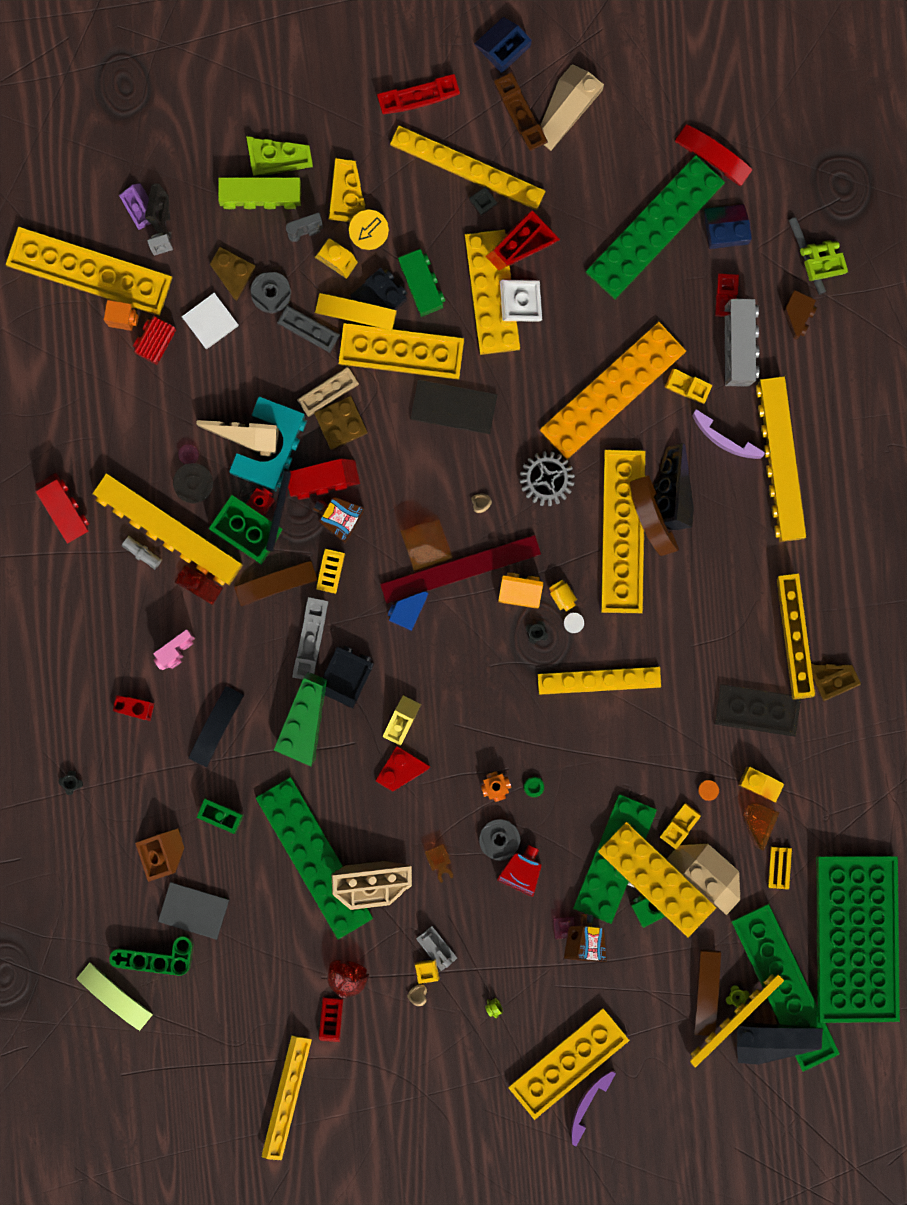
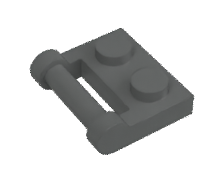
(307, 225)

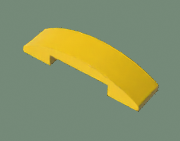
(355, 311)

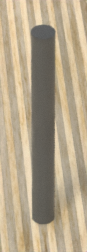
(802, 243)

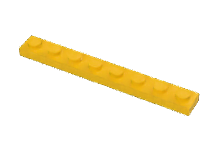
(467, 167)

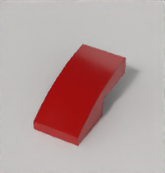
(726, 290)

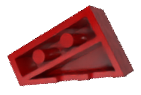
(522, 241)

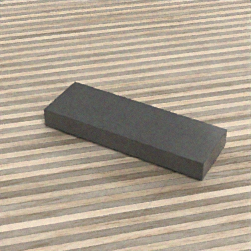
(308, 329)

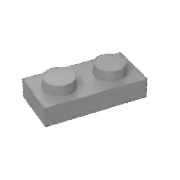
(160, 244)

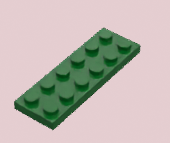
(603, 883)

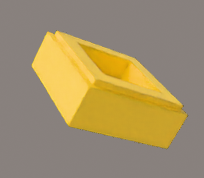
(427, 971)

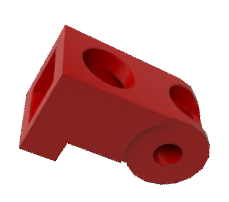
(133, 707)

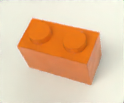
(120, 315)

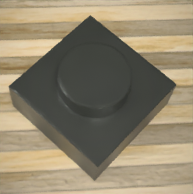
(483, 201)

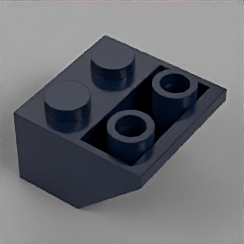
(503, 44)

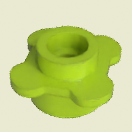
(735, 991)

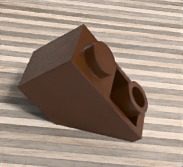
(797, 313)

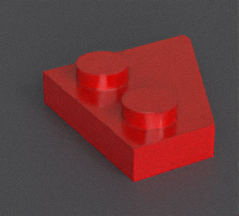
(400, 769)

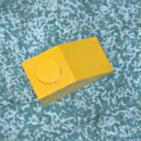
(761, 784)

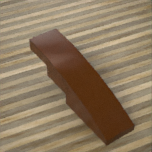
(707, 992)

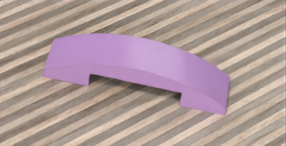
(748, 451)

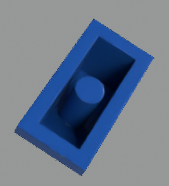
(407, 610)

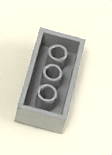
(741, 342)

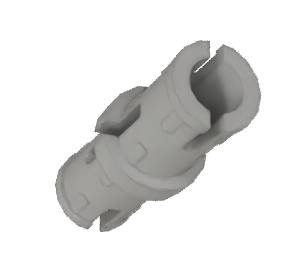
(141, 552)

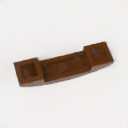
(519, 112)
(650, 516)
(275, 583)

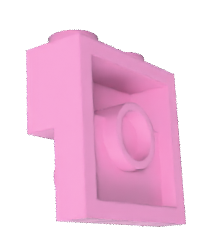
(169, 654)

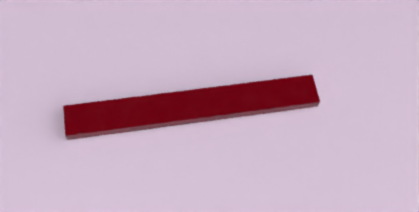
(460, 569)

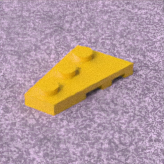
(345, 191)

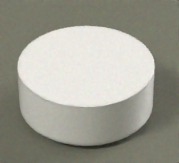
(573, 622)

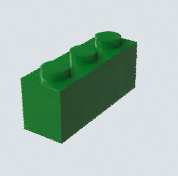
(421, 282)

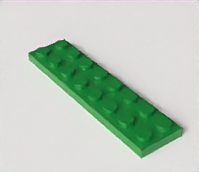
(655, 227)
(310, 853)
(792, 998)

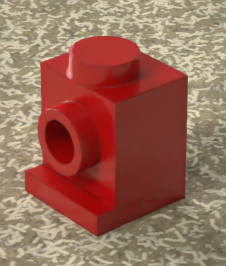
(267, 498)

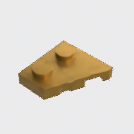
(232, 271)

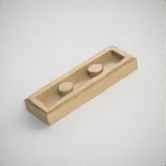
(328, 391)

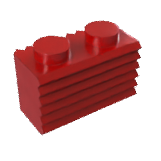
(154, 340)

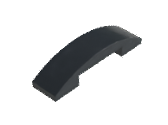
(215, 726)

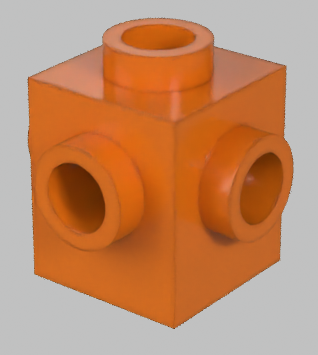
(495, 778)

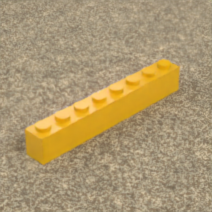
(782, 459)
(167, 529)

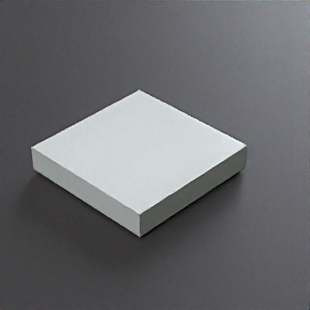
(521, 300)
(210, 321)

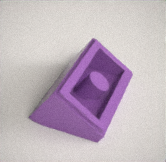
(136, 203)

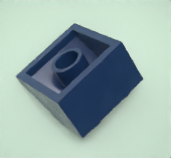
(727, 226)

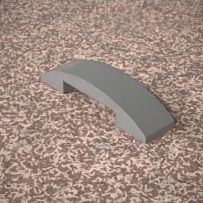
(310, 637)

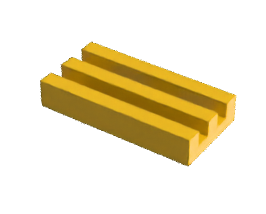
(780, 863)

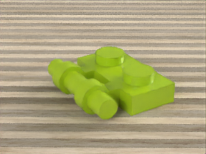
(826, 266)

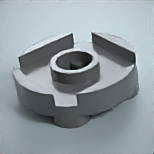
(270, 280)
(509, 845)

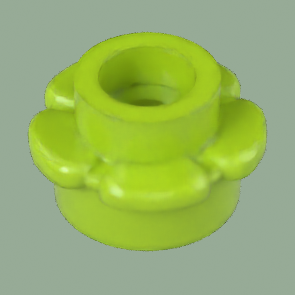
(494, 1008)

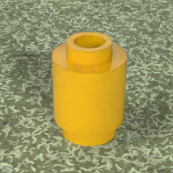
(563, 595)

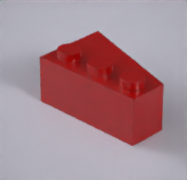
(322, 478)
(62, 507)

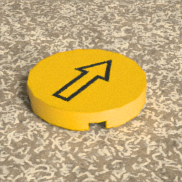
(368, 229)

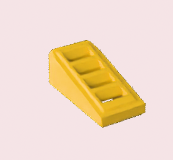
(339, 565)

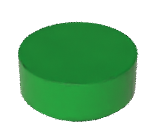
(533, 786)

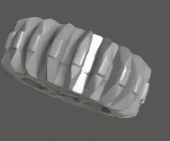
(537, 483)

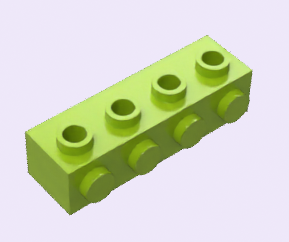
(259, 192)

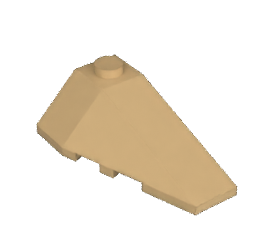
(569, 101)
(256, 437)

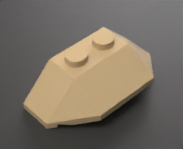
(708, 873)
(371, 884)

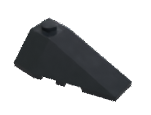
(674, 489)
(770, 1042)

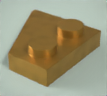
(834, 680)

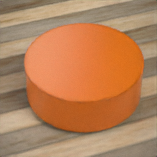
(708, 790)

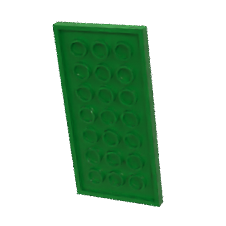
(857, 939)

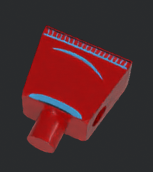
(522, 871)

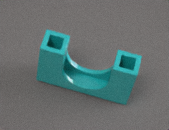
(270, 472)

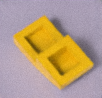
(688, 386)
(680, 825)

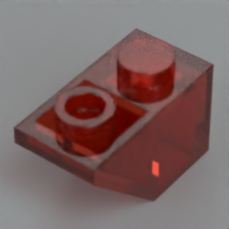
(198, 584)

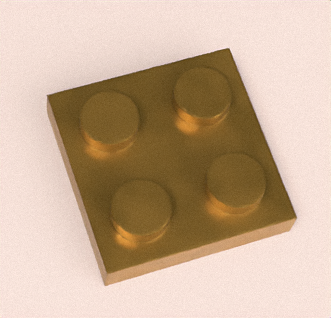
(340, 423)

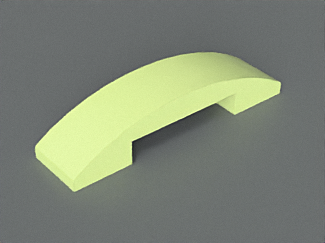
(114, 997)

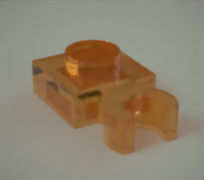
(438, 860)

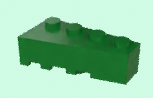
(302, 725)

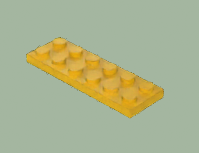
(485, 279)
(401, 351)
(657, 879)
(568, 1063)

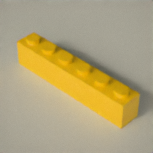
(795, 636)

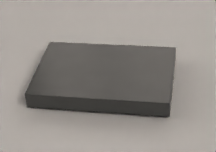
(193, 910)

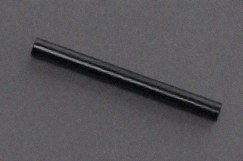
(278, 511)

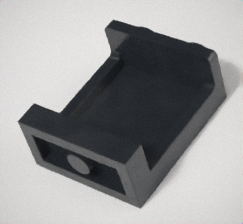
(347, 676)

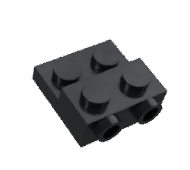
(381, 291)

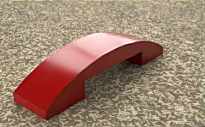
(418, 96)
(714, 153)

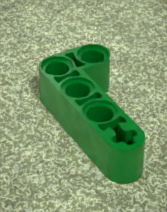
(150, 958)

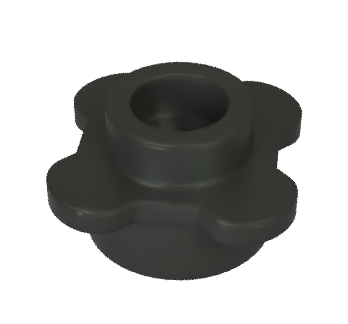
(536, 627)
(64, 782)

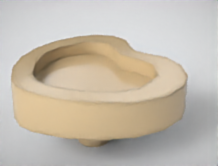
(481, 502)
(417, 995)

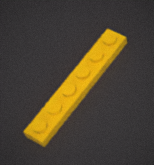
(599, 680)
(742, 1013)
(286, 1097)

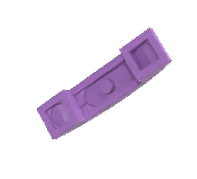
(601, 1082)

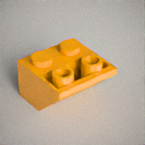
(520, 591)

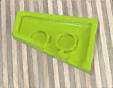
(277, 157)

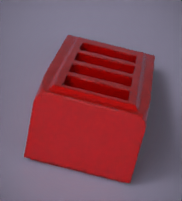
(329, 1037)

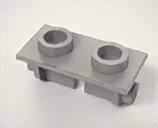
(436, 948)

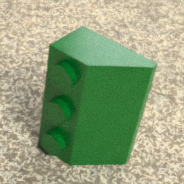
(243, 529)

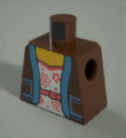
(339, 517)
(586, 942)

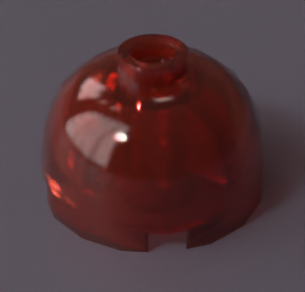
(347, 979)

